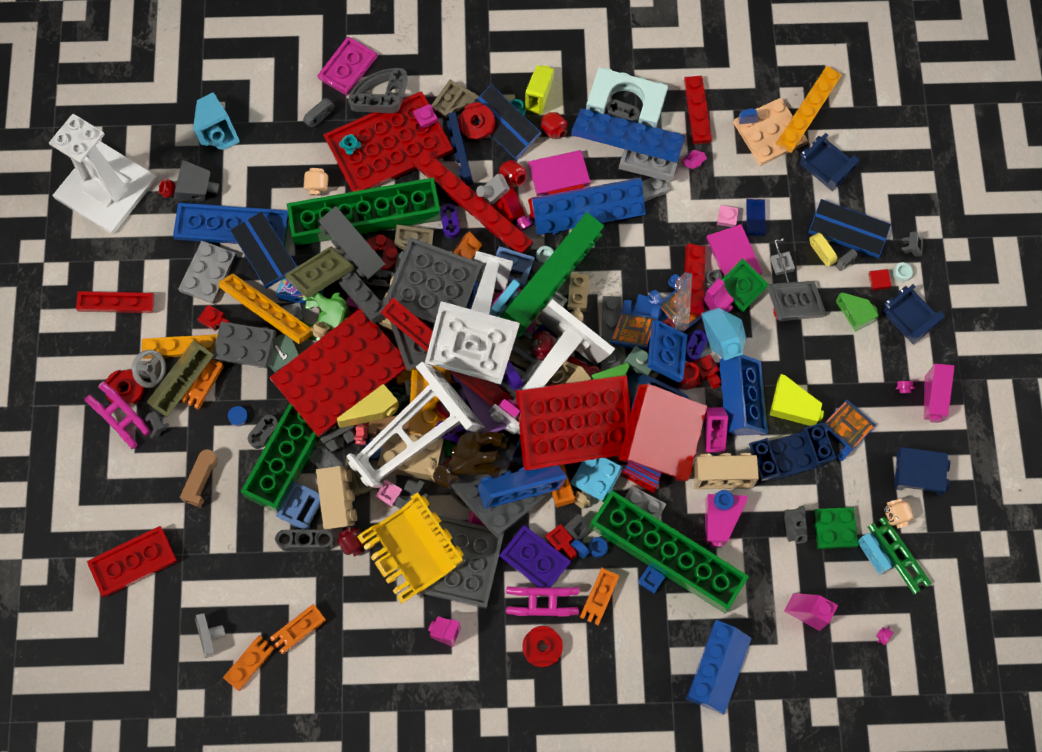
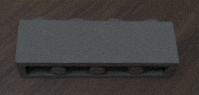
(352, 243)

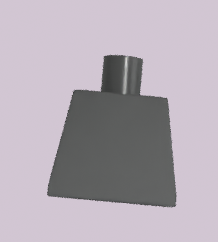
(193, 183)

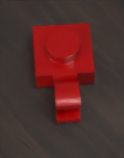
(212, 317)
(709, 370)
(561, 539)

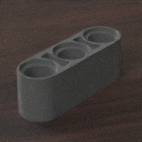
(297, 535)

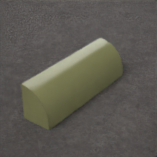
(180, 378)

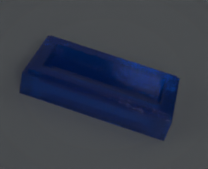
(755, 217)

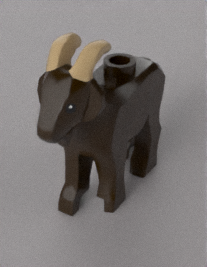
(470, 458)

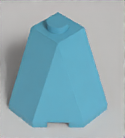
(213, 124)
(724, 333)

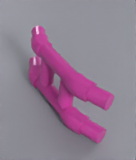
(106, 414)
(532, 609)

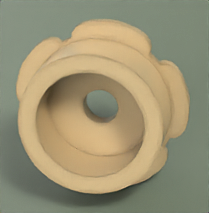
(320, 329)
(582, 499)

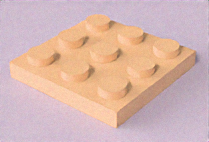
(763, 134)

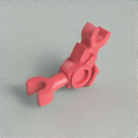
(361, 433)

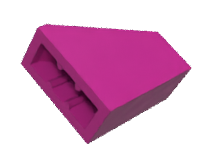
(938, 392)
(721, 523)
(811, 609)

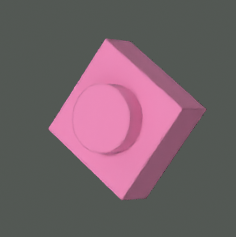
(727, 216)
(388, 493)

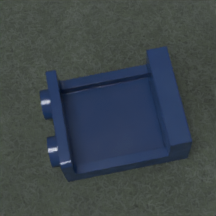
(827, 162)
(911, 314)
(921, 470)

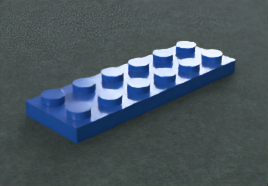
(628, 135)
(603, 202)
(214, 222)

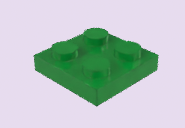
(743, 284)
(835, 528)

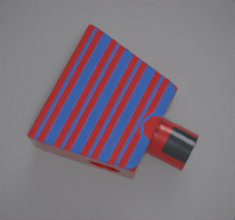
(641, 476)

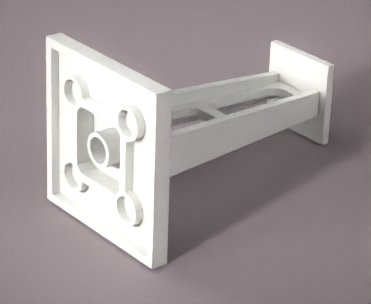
(103, 182)
(571, 336)
(471, 338)
(437, 387)

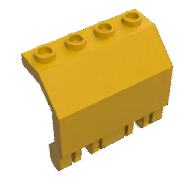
(413, 546)

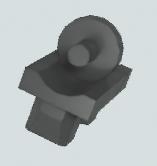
(330, 439)
(411, 487)
(796, 524)

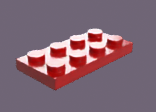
(131, 561)

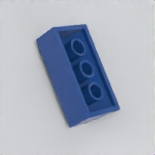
(743, 395)
(520, 485)
(719, 667)

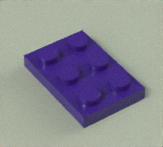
(535, 558)

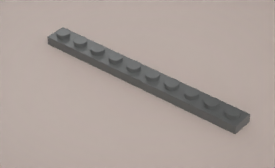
(610, 315)

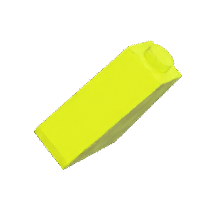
(538, 89)
(795, 403)

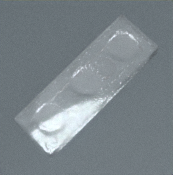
(682, 302)

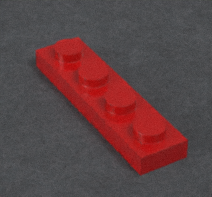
(697, 110)
(696, 266)
(115, 302)

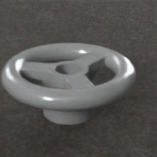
(140, 368)

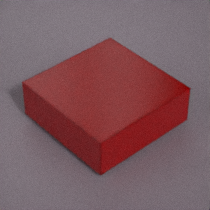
(879, 279)

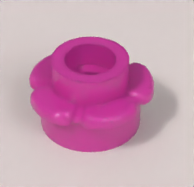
(524, 223)
(905, 386)
(884, 635)

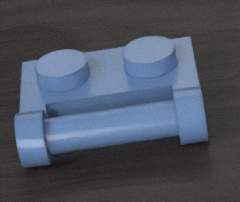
(521, 264)
(294, 505)

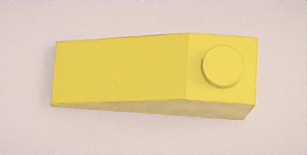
(371, 408)

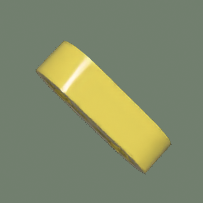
(823, 249)

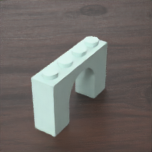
(610, 82)

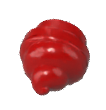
(167, 188)

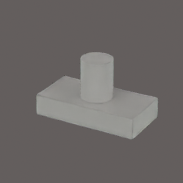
(493, 189)
(207, 635)

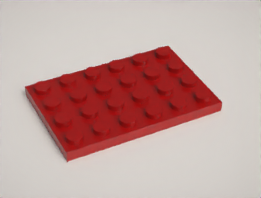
(387, 145)
(339, 371)
(573, 421)

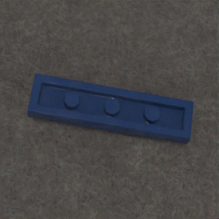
(460, 155)

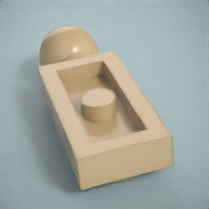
(578, 294)

